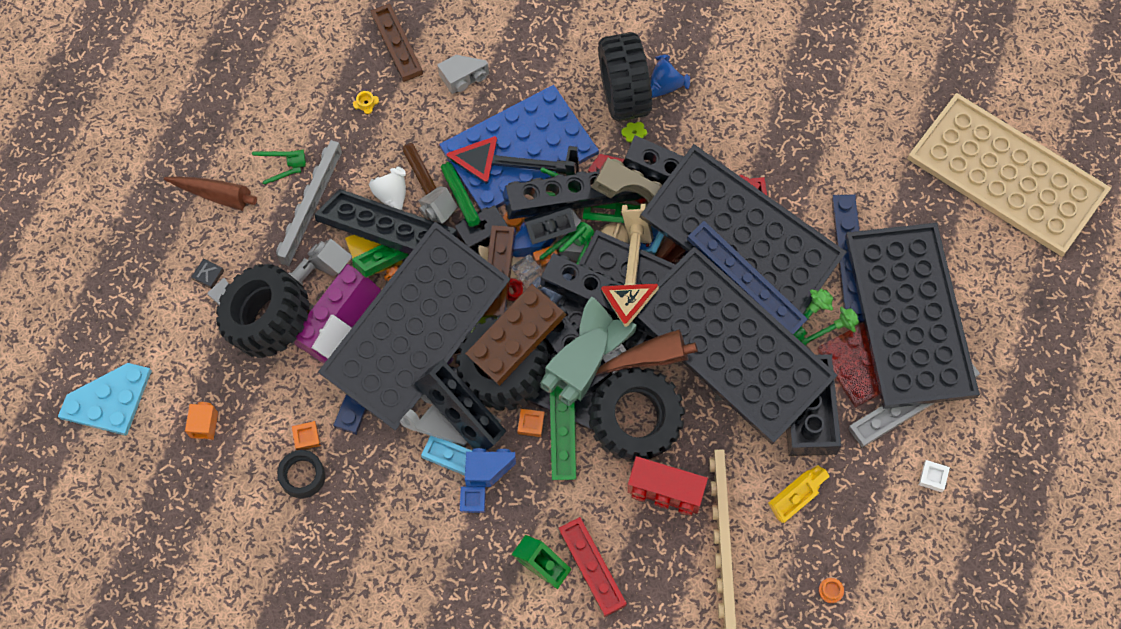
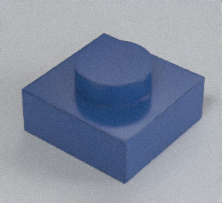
(472, 499)

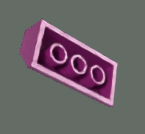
(346, 299)

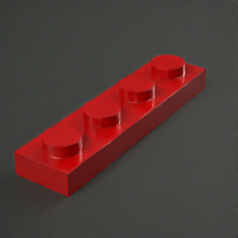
(592, 567)

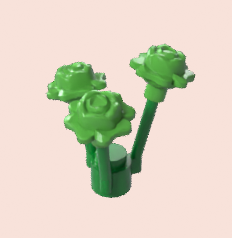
(820, 301)

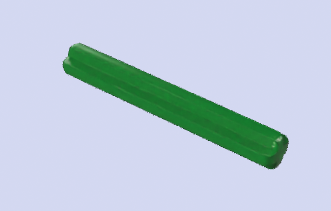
(460, 194)

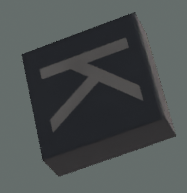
(207, 273)

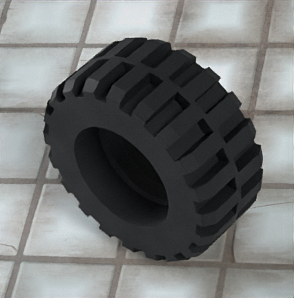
(625, 76)
(280, 321)
(517, 388)
(658, 392)

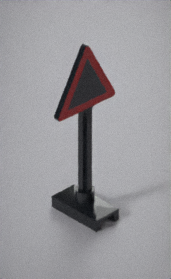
(481, 156)

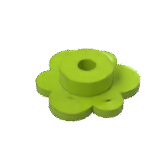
(631, 128)

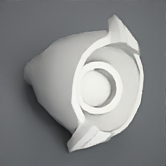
(390, 188)

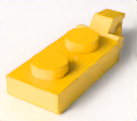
(798, 493)

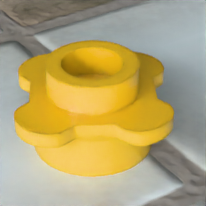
(365, 96)

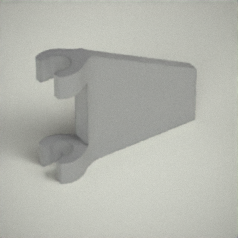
(432, 424)

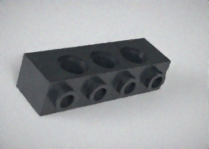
(659, 157)
(559, 340)
(460, 406)

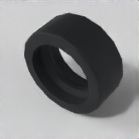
(288, 461)

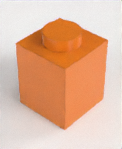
(201, 421)

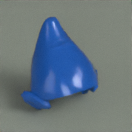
(666, 77)

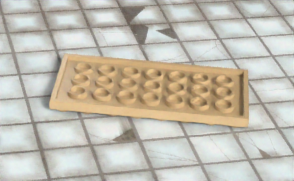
(1009, 174)

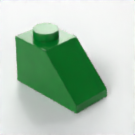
(541, 561)

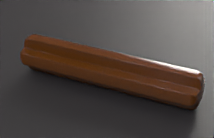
(419, 168)

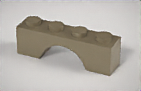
(617, 178)

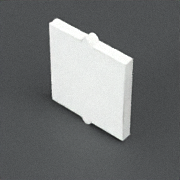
(331, 336)

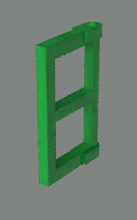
(608, 217)

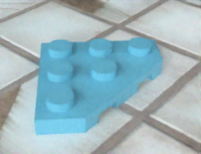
(109, 400)

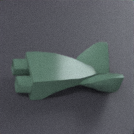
(580, 359)

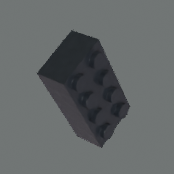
(818, 426)

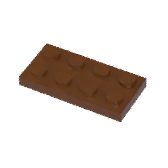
(515, 334)

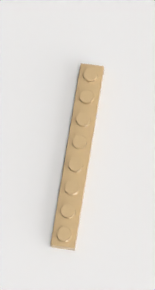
(722, 537)

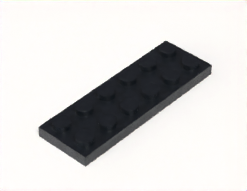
(375, 221)

